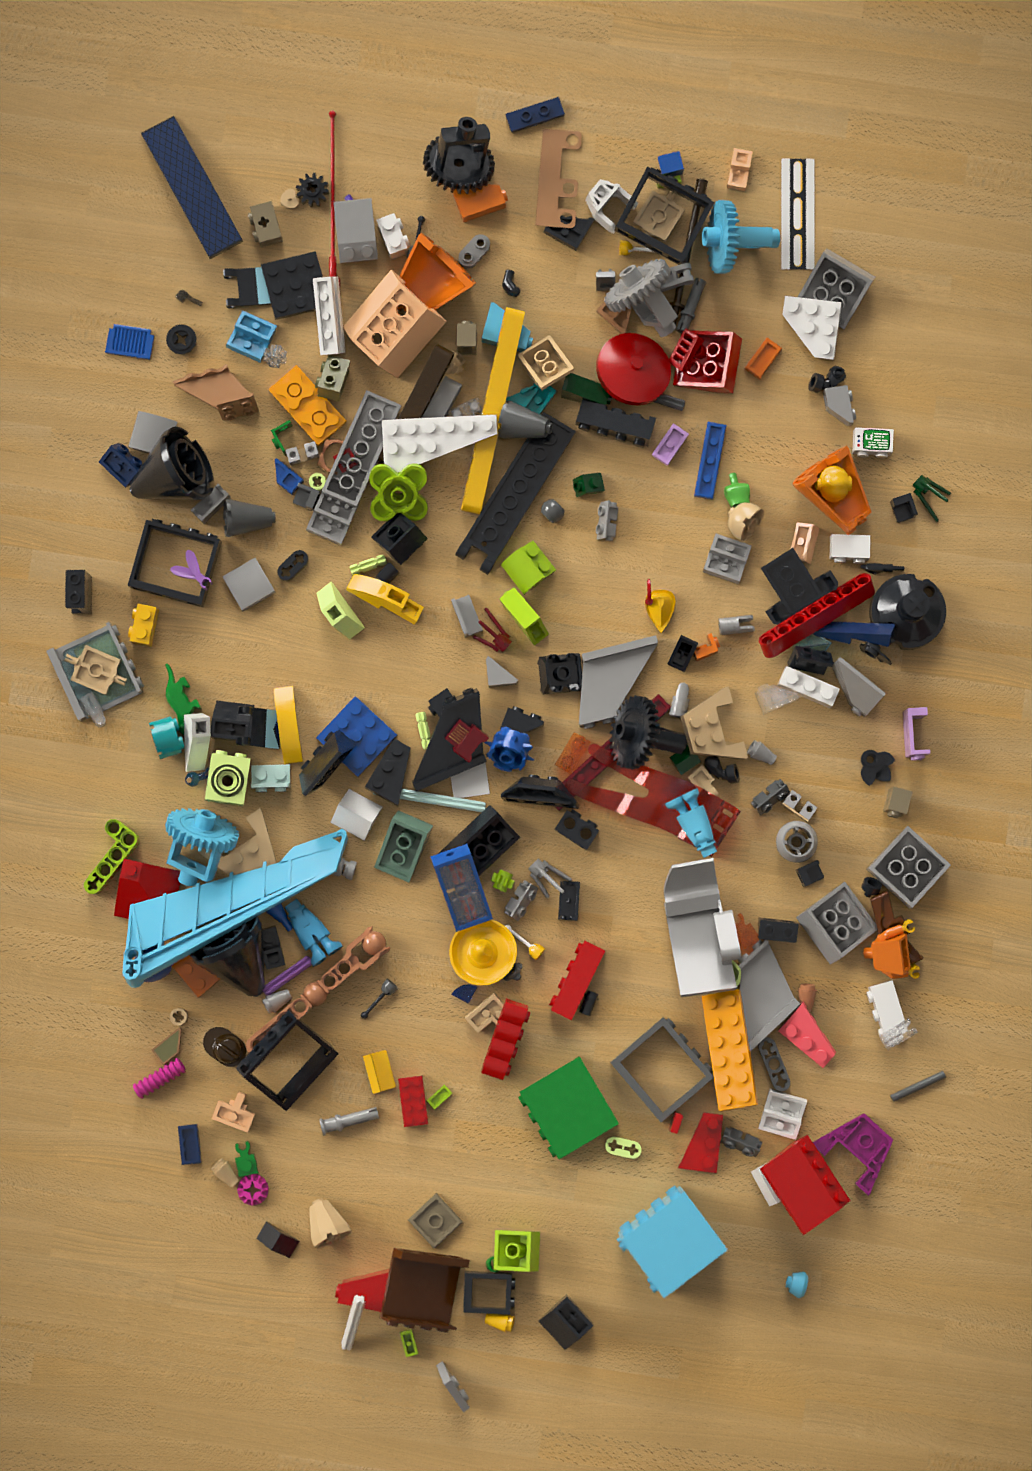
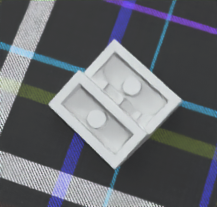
(782, 1114)

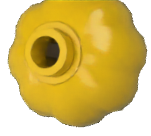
(834, 484)

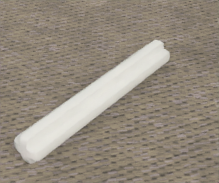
(353, 1322)

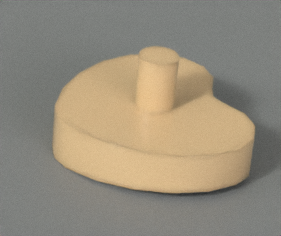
(289, 199)

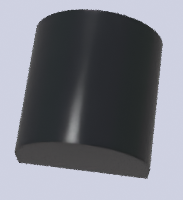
(387, 574)

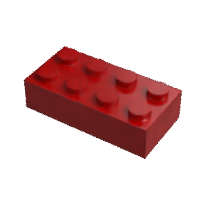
(413, 1101)

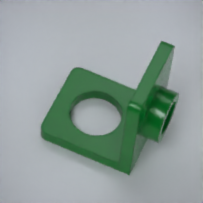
(277, 430)

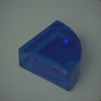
(465, 992)

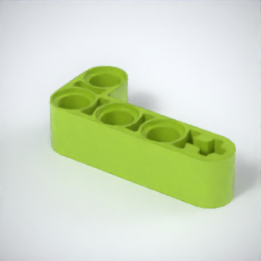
(109, 860)

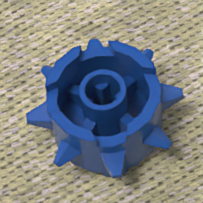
(509, 749)

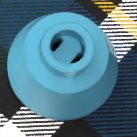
(797, 1284)

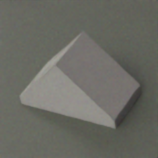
(498, 675)

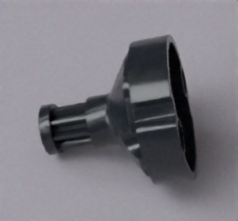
(906, 605)

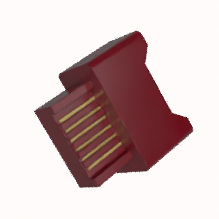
(465, 739)

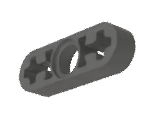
(784, 1075)

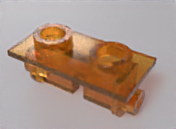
(572, 753)

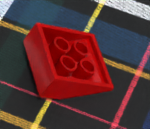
(713, 364)

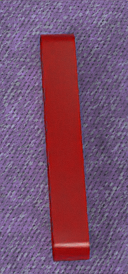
(816, 615)

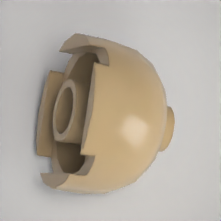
(743, 519)

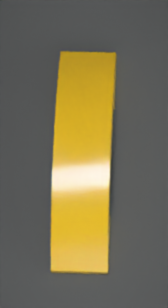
(288, 725)

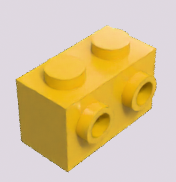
(144, 625)

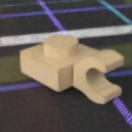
(703, 779)

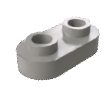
(475, 251)

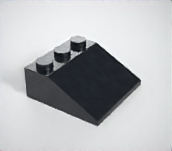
(325, 761)

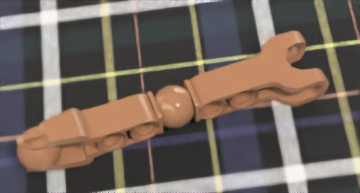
(316, 992)

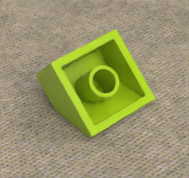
(516, 1250)

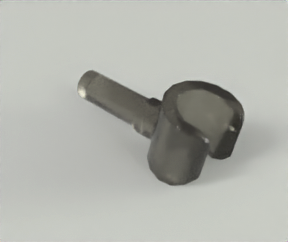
(182, 295)

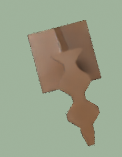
(220, 391)

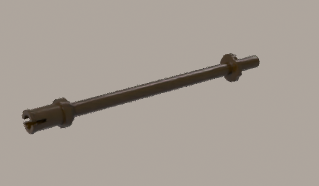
(700, 188)

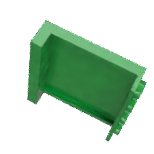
(568, 1108)

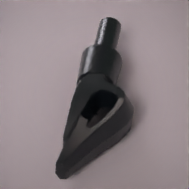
(875, 568)

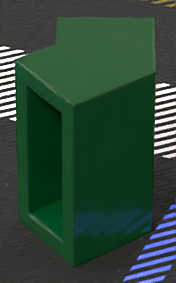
(684, 761)

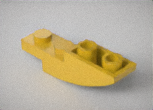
(386, 595)

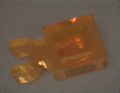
(746, 933)

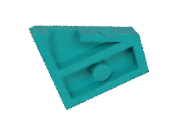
(533, 398)

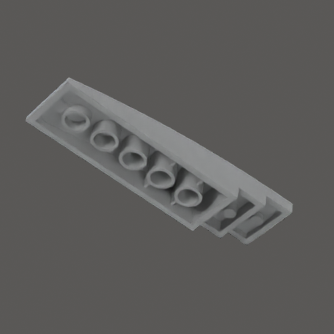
(345, 490)

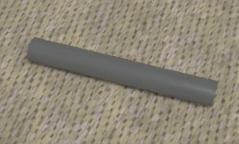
(918, 1086)

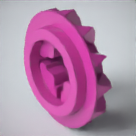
(259, 1182)

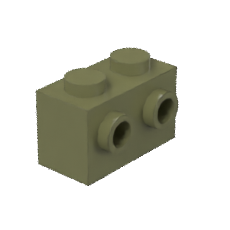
(333, 378)

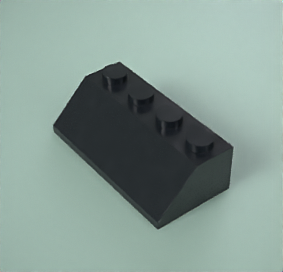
(486, 837)

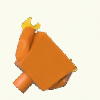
(891, 952)

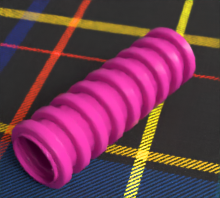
(159, 1078)

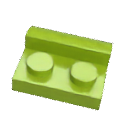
(528, 567)

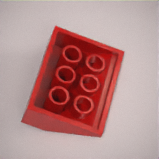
(805, 1184)

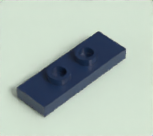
(535, 114)

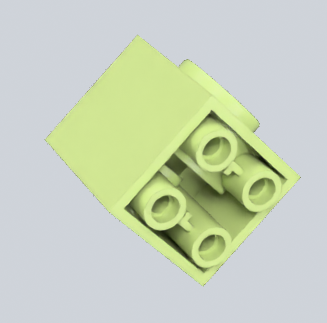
(229, 766)

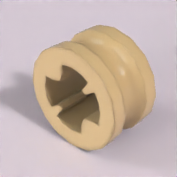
(183, 1013)

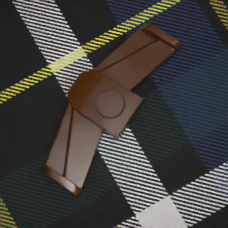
(885, 919)

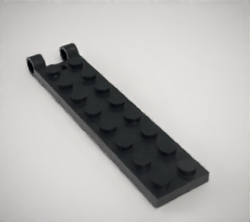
(515, 493)

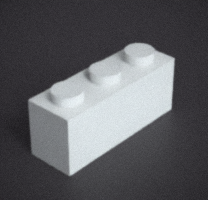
(809, 687)
(886, 1006)

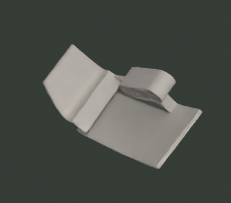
(699, 931)

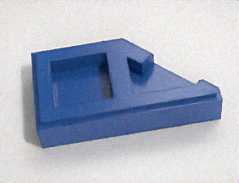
(286, 477)

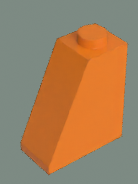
(481, 202)

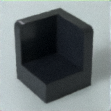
(904, 507)
(809, 873)

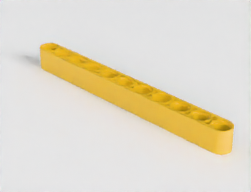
(493, 403)

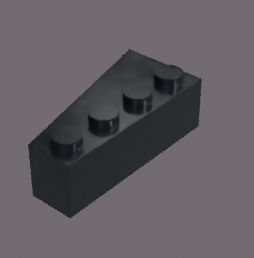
(615, 423)

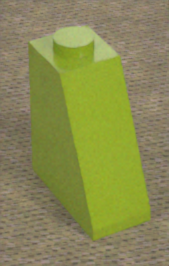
(524, 616)

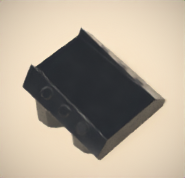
(560, 673)

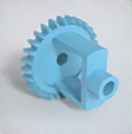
(723, 237)
(203, 830)

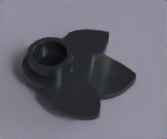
(874, 651)
(878, 768)

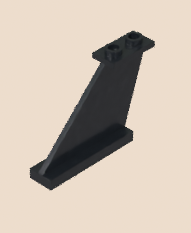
(439, 758)

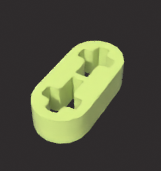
(622, 1152)

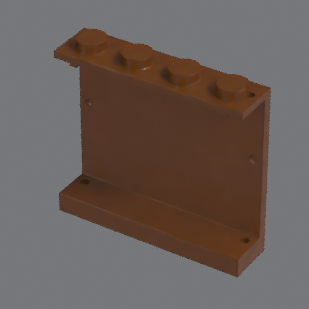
(421, 1289)

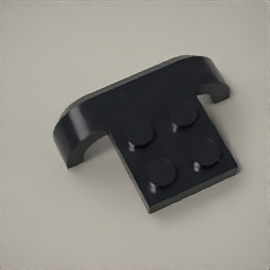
(794, 585)

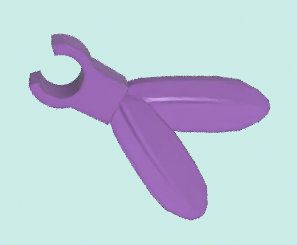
(192, 572)

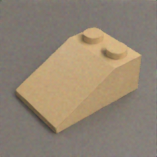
(545, 363)

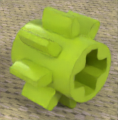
(502, 880)

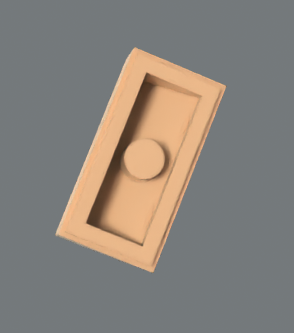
(805, 541)

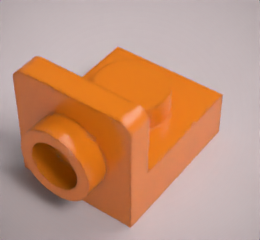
(705, 651)

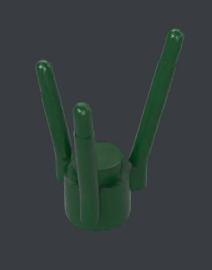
(923, 485)

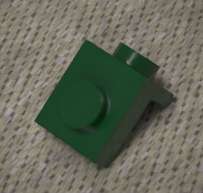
(588, 484)

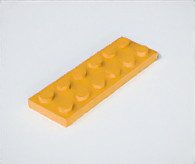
(729, 1050)

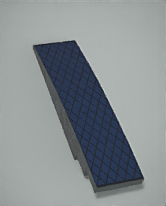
(192, 187)

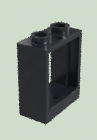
(510, 1285)

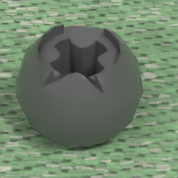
(552, 511)

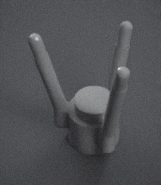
(539, 869)

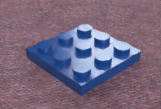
(365, 730)

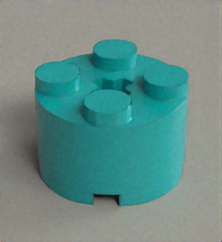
(166, 737)

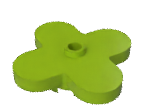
(389, 502)

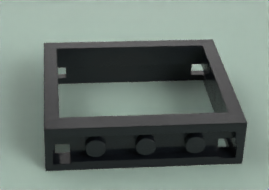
(649, 242)
(176, 530)
(303, 1077)

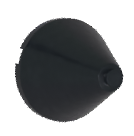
(174, 470)
(236, 958)

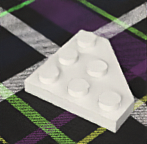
(814, 323)

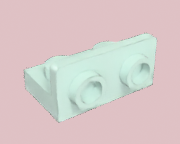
(270, 777)

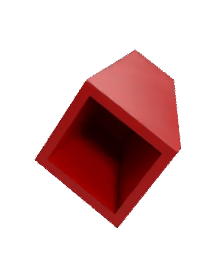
(369, 1286)

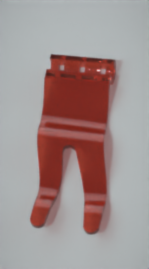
(652, 808)

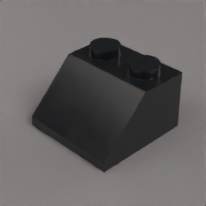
(399, 538)

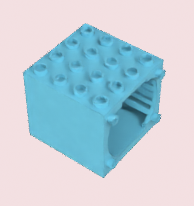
(670, 1241)

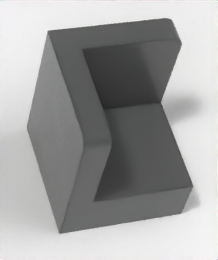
(306, 497)

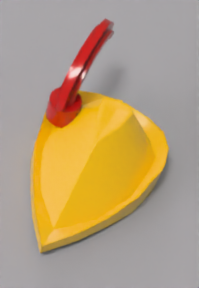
(659, 606)

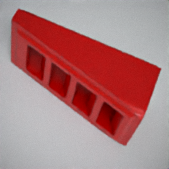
(693, 348)

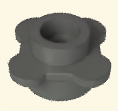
(516, 975)

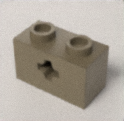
(269, 234)
(467, 338)
(897, 802)

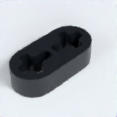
(289, 562)

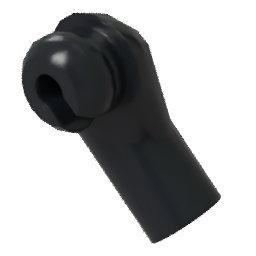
(508, 285)

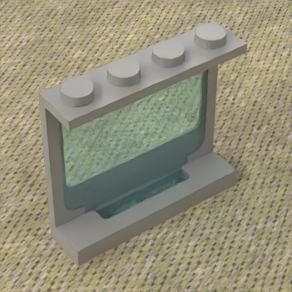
(107, 641)

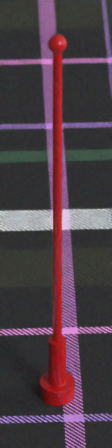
(332, 259)

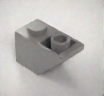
(838, 404)

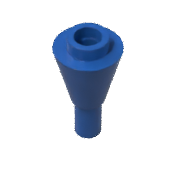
(279, 914)

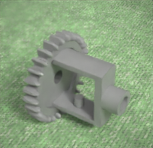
(641, 290)

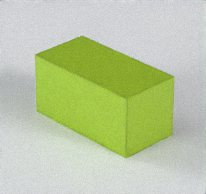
(409, 1343)

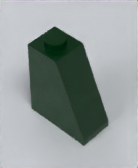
(580, 388)

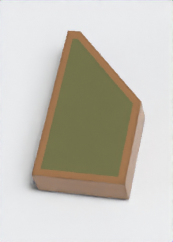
(168, 1047)

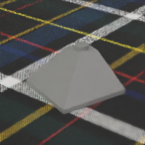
(858, 690)

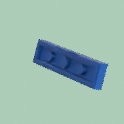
(710, 460)

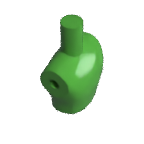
(736, 492)

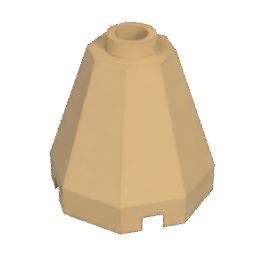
(326, 1224)

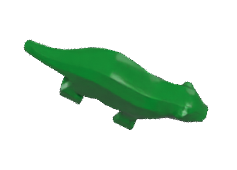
(178, 699)

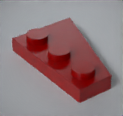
(704, 1146)

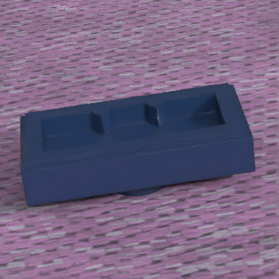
(189, 1144)

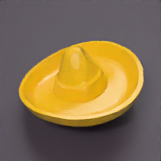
(483, 953)

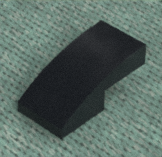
(272, 948)

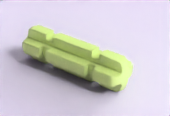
(368, 564)
(423, 729)

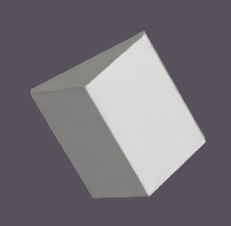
(356, 814)

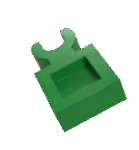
(246, 1162)

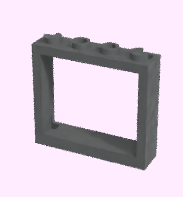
(692, 1053)

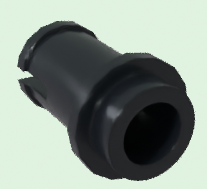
(588, 1003)

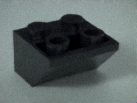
(227, 723)
(566, 1322)

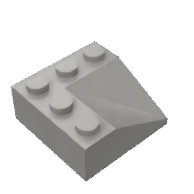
(908, 867)

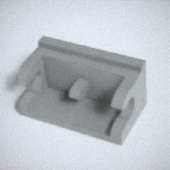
(211, 504)

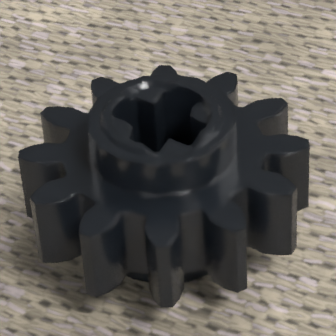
(318, 187)

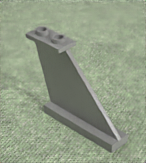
(609, 677)
(763, 993)

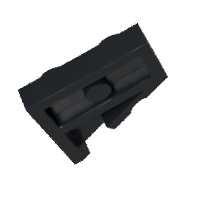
(570, 236)

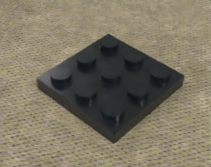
(291, 284)

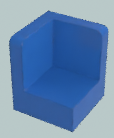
(671, 164)

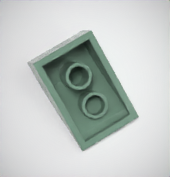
(403, 846)

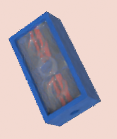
(461, 887)

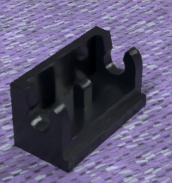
(569, 901)

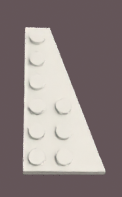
(428, 438)

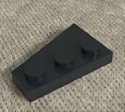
(390, 773)

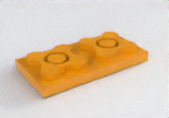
(310, 411)

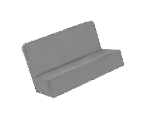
(466, 616)

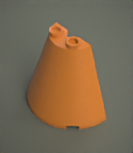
(434, 274)
(850, 510)

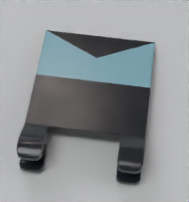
(251, 287)
(262, 728)

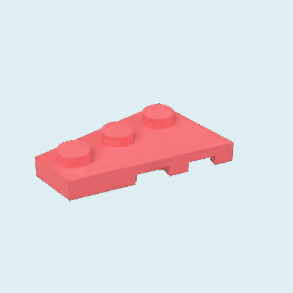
(807, 1036)

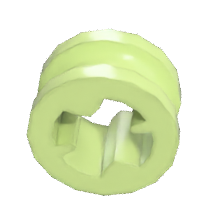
(311, 482)

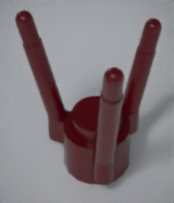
(501, 640)

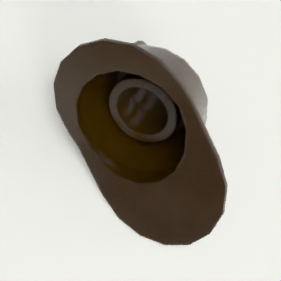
(224, 1046)

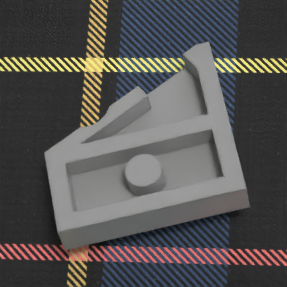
(452, 1386)

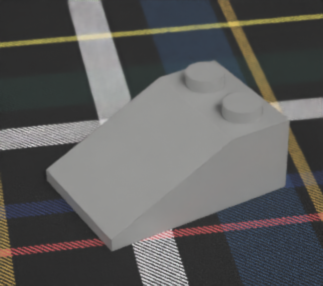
(355, 230)

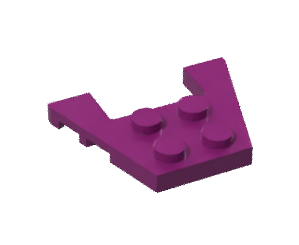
(865, 1142)

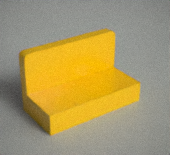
(379, 1071)

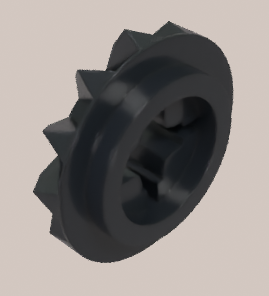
(172, 339)

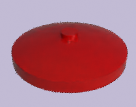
(633, 369)

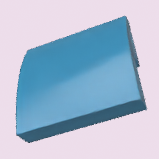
(251, 336)

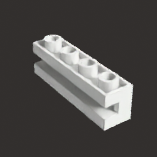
(329, 315)

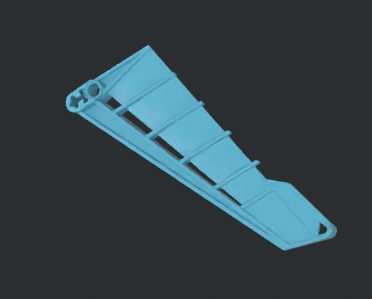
(178, 912)

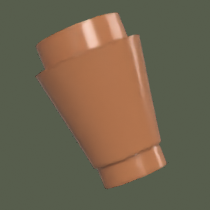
(807, 995)

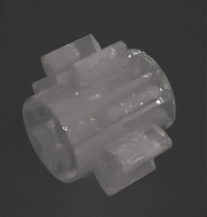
(275, 356)

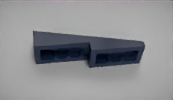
(868, 632)

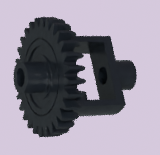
(460, 157)
(637, 733)

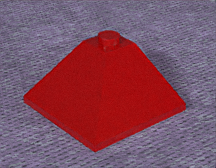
(141, 883)

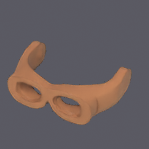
(327, 443)

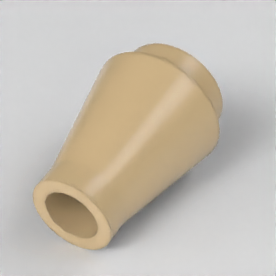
(224, 1172)

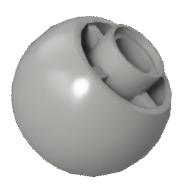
(797, 857)

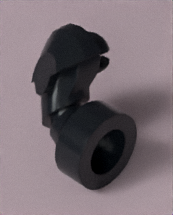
(834, 377)
(728, 774)

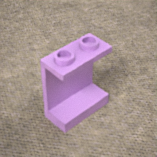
(908, 715)

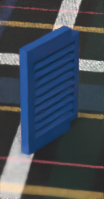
(130, 341)

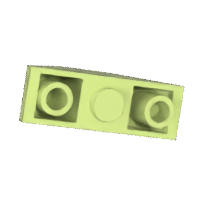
(338, 611)

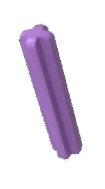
(287, 975)

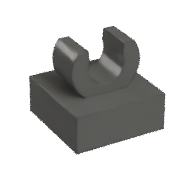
(605, 280)

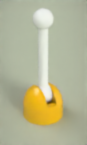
(626, 248)
(535, 950)

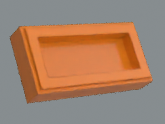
(763, 358)

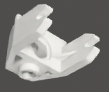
(600, 196)

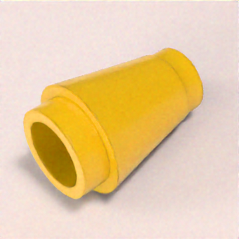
(500, 1321)

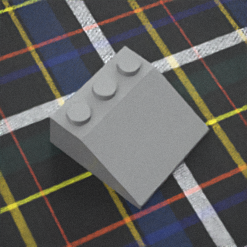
(838, 281)
(837, 923)

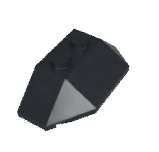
(540, 792)

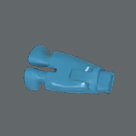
(311, 932)

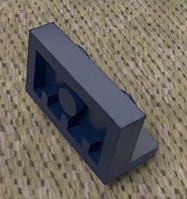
(121, 463)

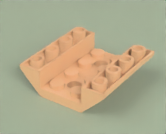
(401, 335)

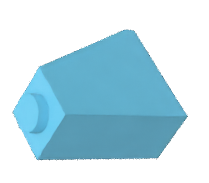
(493, 326)

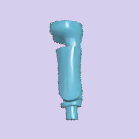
(694, 822)

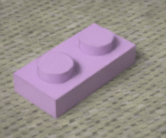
(670, 444)

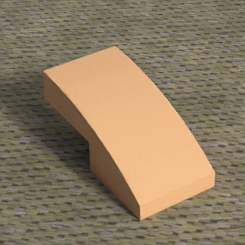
(739, 169)

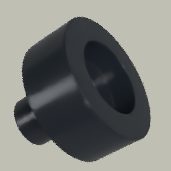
(871, 886)

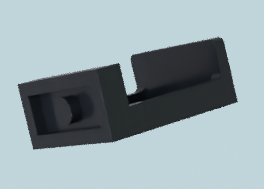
(78, 591)

